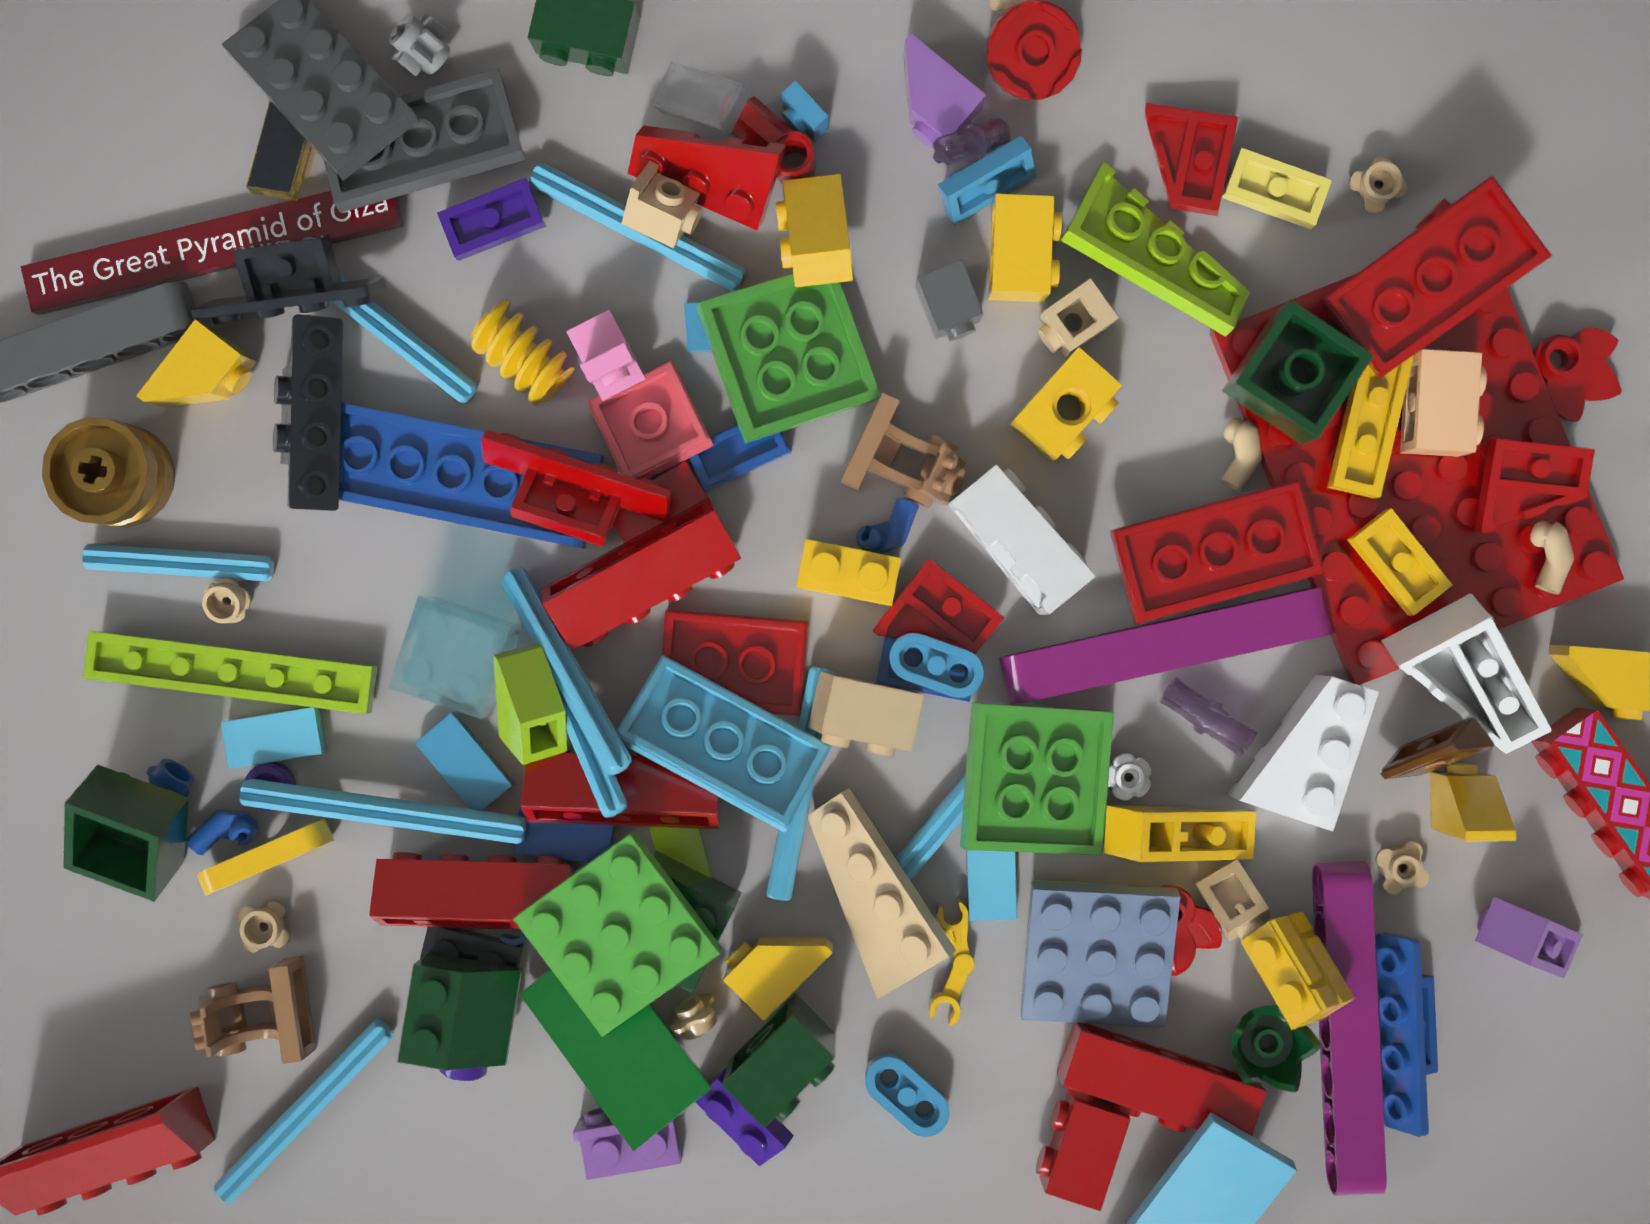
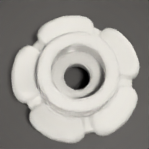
(1138, 785)

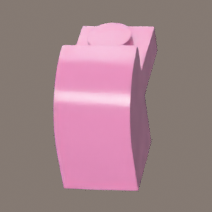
(606, 355)

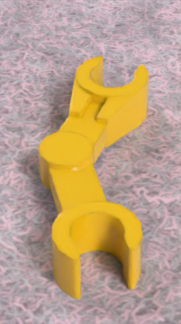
(962, 963)

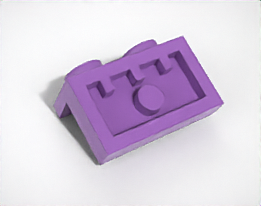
(608, 1154)

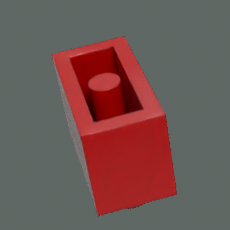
(1082, 1150)

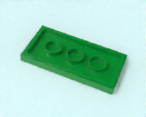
(632, 1071)

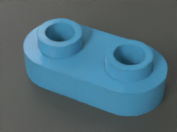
(936, 664)
(905, 1093)

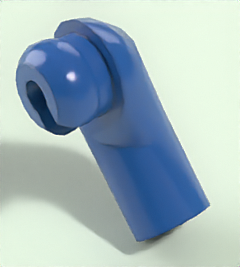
(891, 533)
(223, 825)

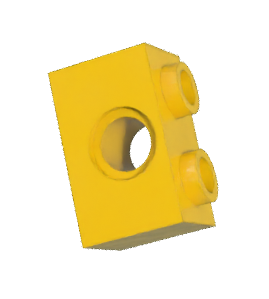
(1078, 379)

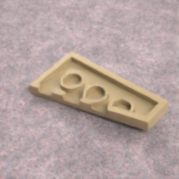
(882, 907)

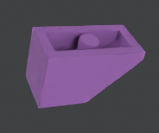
(936, 93)
(1527, 937)

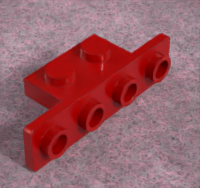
(570, 493)

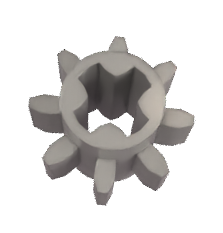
(419, 44)

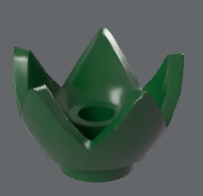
(1283, 1060)

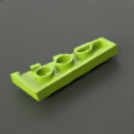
(1136, 244)

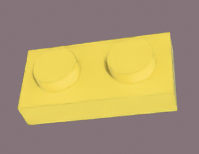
(1276, 188)

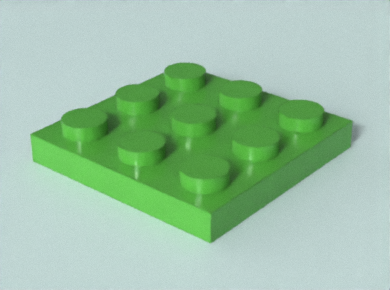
(787, 354)
(1036, 779)
(618, 933)

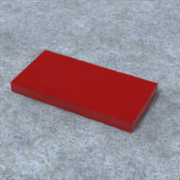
(1436, 276)
(1217, 551)

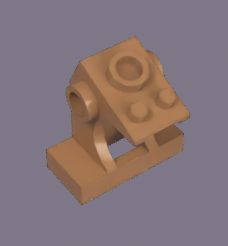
(939, 476)
(222, 1021)

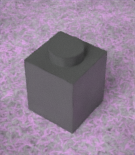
(949, 301)

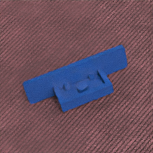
(1406, 1032)

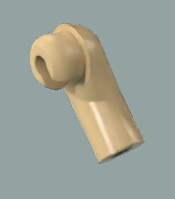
(1247, 453)
(1558, 553)

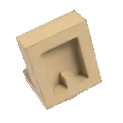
(1234, 901)

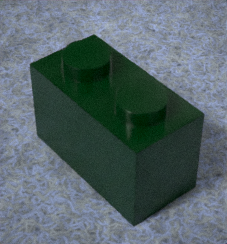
(585, 33)

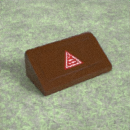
(1438, 750)

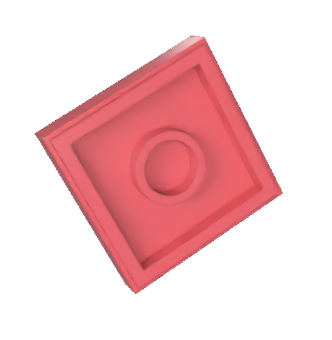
(651, 424)

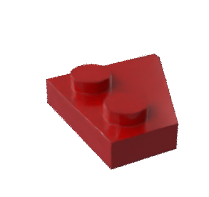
(1191, 155)
(1529, 479)
(940, 609)

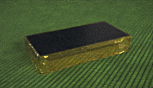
(279, 158)

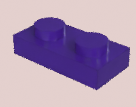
(491, 219)
(740, 1126)

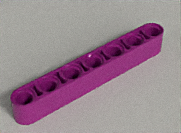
(1166, 645)
(1351, 1034)

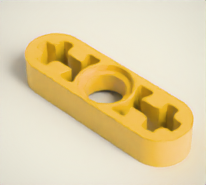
(265, 856)

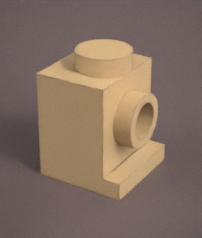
(661, 207)
(1085, 305)

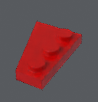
(727, 174)

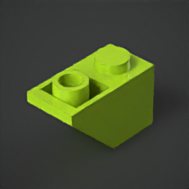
(529, 704)

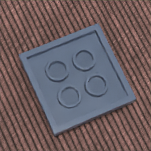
(1099, 953)

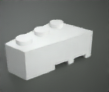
(1022, 540)
(1471, 670)
(1311, 754)

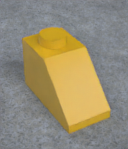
(199, 370)
(1608, 677)
(1469, 805)
(773, 969)

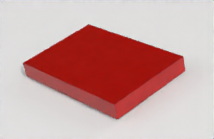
(744, 654)

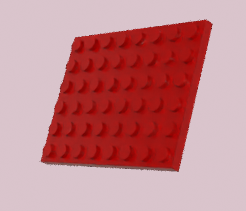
(1433, 496)

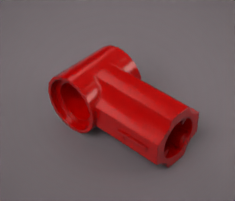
(761, 126)

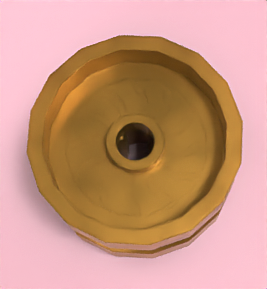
(108, 472)

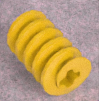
(519, 355)

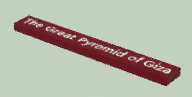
(194, 250)

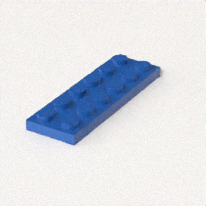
(434, 472)

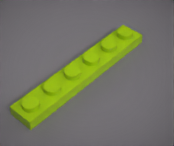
(230, 672)

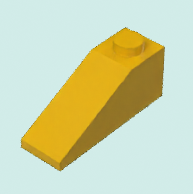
(1179, 833)

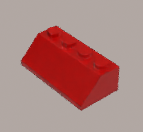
(104, 1152)

